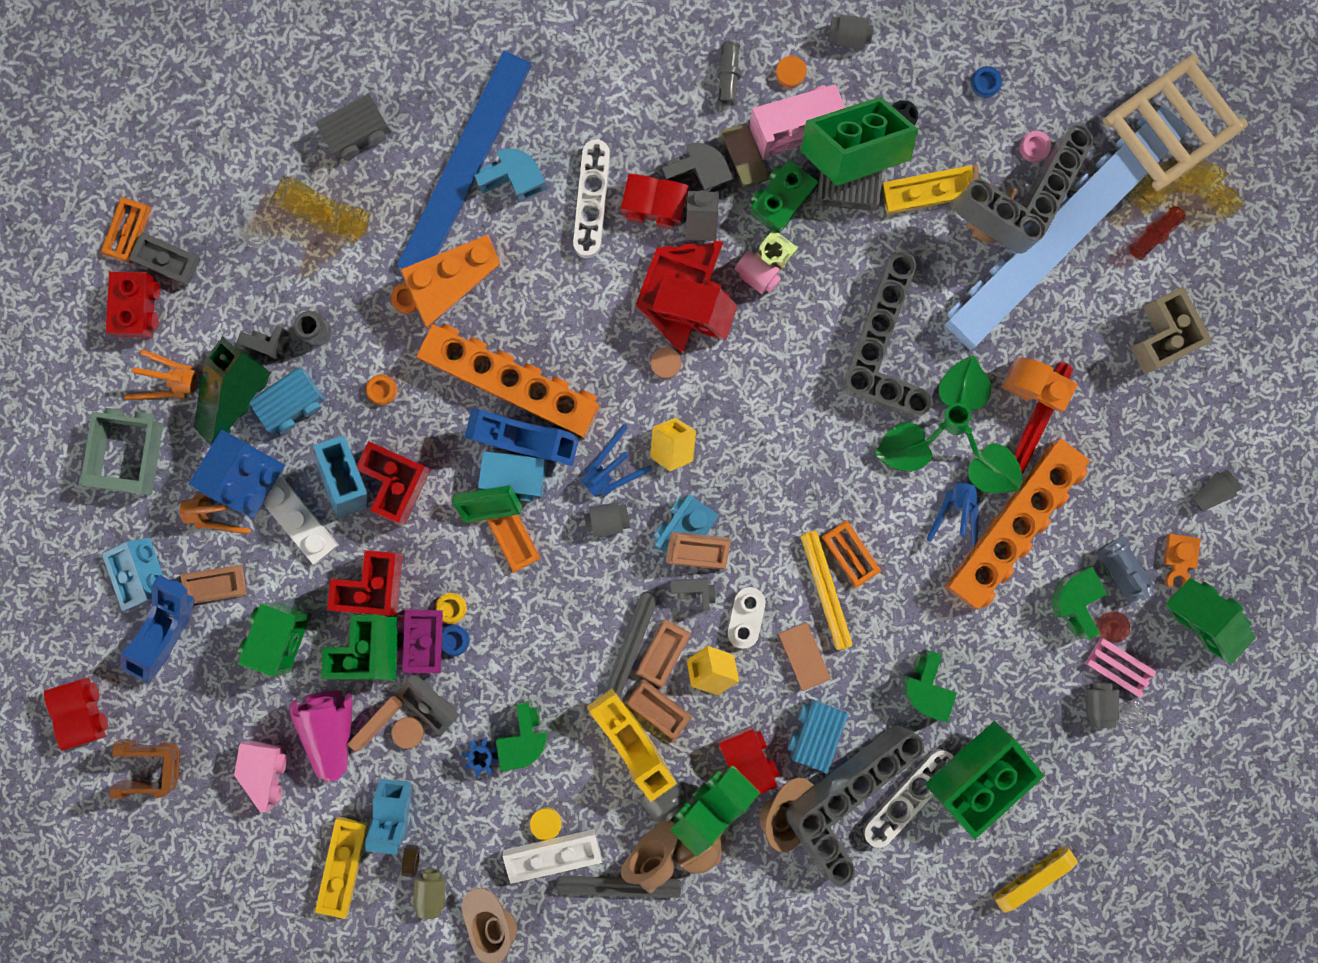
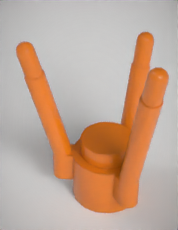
(180, 380)
(200, 510)

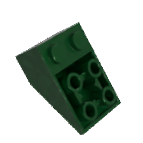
(226, 388)

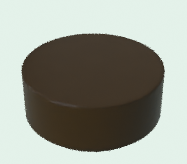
(410, 860)

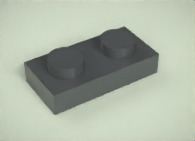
(164, 258)
(427, 704)

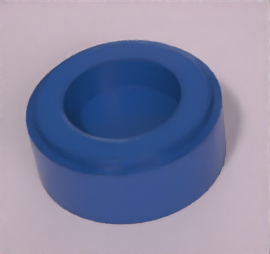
(986, 82)
(455, 640)

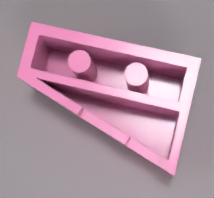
(782, 123)

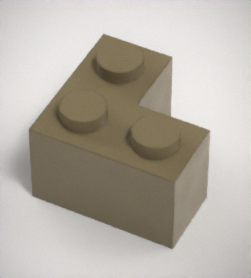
(1177, 330)

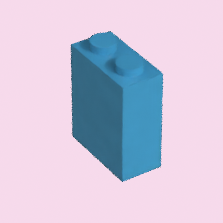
(340, 476)

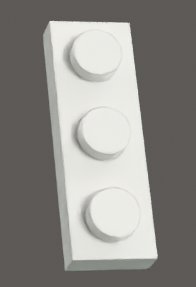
(299, 521)
(552, 856)

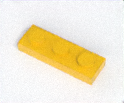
(925, 189)
(341, 867)

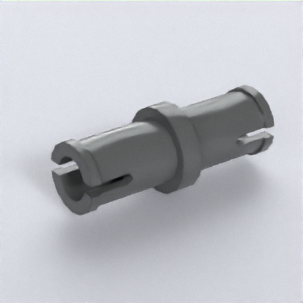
(728, 73)

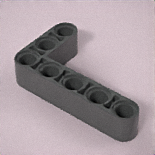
(1026, 224)
(879, 342)
(847, 797)

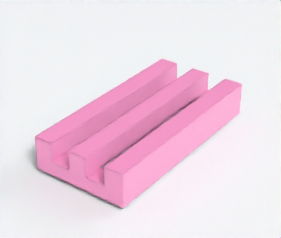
(1142, 681)

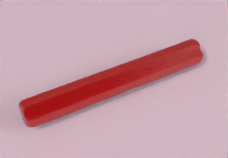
(1037, 424)

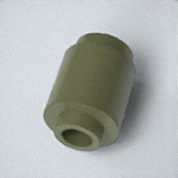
(429, 893)

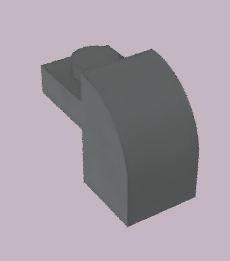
(704, 163)

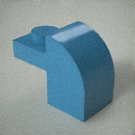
(514, 167)
(390, 816)

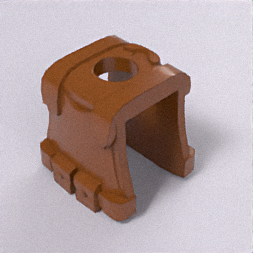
(170, 775)

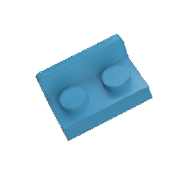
(689, 517)
(132, 571)

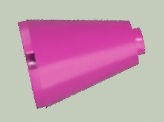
(324, 731)

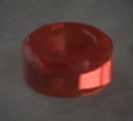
(1113, 626)

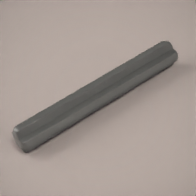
(631, 643)
(614, 887)

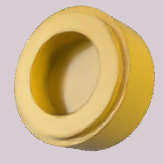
(453, 607)
(545, 823)

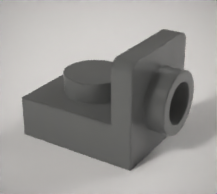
(260, 343)
(688, 587)

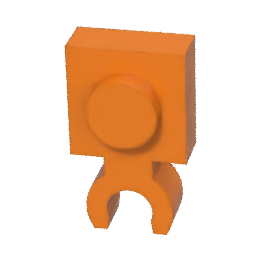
(1181, 553)

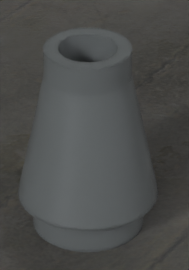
(1217, 490)

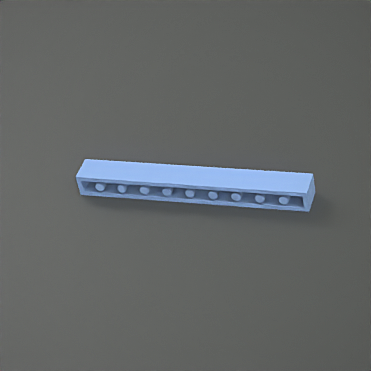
(1073, 221)

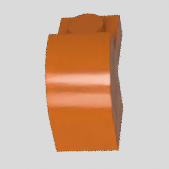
(1038, 381)

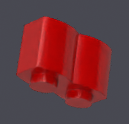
(654, 200)
(75, 713)
(745, 753)

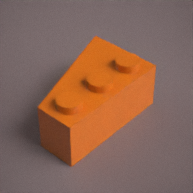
(448, 277)

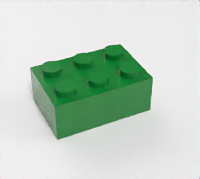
(858, 140)
(984, 779)

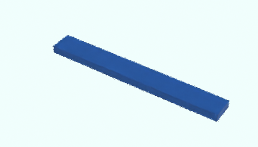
(466, 159)

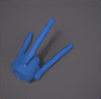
(598, 479)
(966, 500)

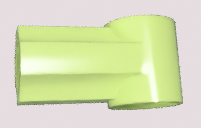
(777, 249)

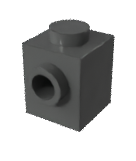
(702, 215)

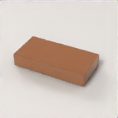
(698, 550)
(215, 583)
(663, 653)
(804, 656)
(658, 710)
(376, 723)

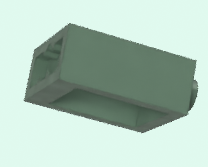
(96, 450)

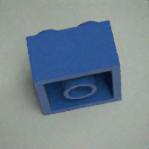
(236, 474)

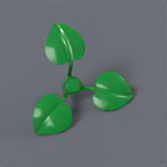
(962, 389)

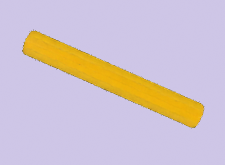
(826, 590)

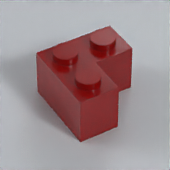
(696, 304)
(400, 478)
(376, 592)

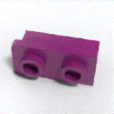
(421, 640)

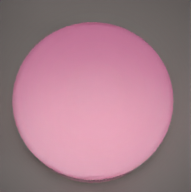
(1035, 146)

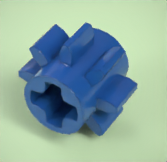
(480, 766)

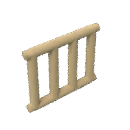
(1185, 160)

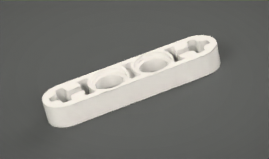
(594, 199)
(903, 793)

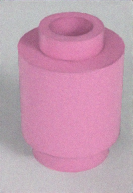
(758, 272)

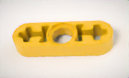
(1043, 875)

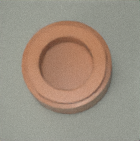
(665, 363)
(408, 732)

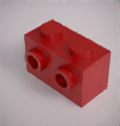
(132, 304)

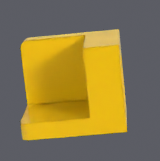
(672, 444)
(712, 670)

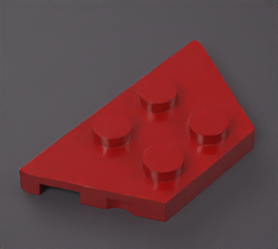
(688, 259)

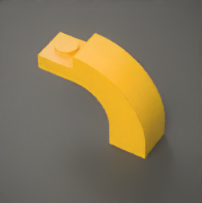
(633, 745)

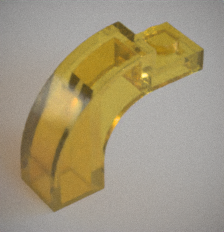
(1202, 180)
(319, 211)

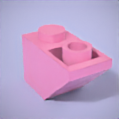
(259, 771)

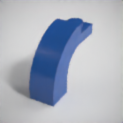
(521, 437)
(160, 631)

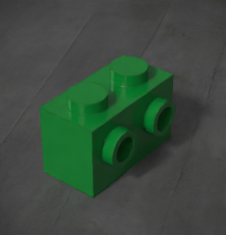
(783, 196)

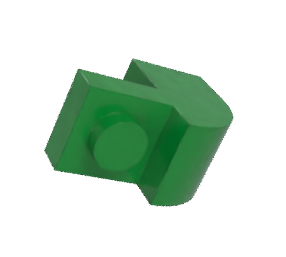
(1073, 596)
(922, 694)
(524, 748)

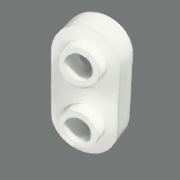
(746, 617)

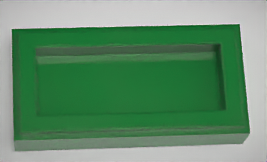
(487, 504)

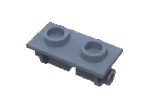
(1126, 571)

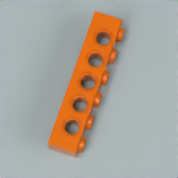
(436, 353)
(1057, 456)

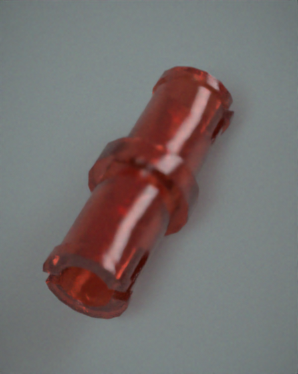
(1157, 232)

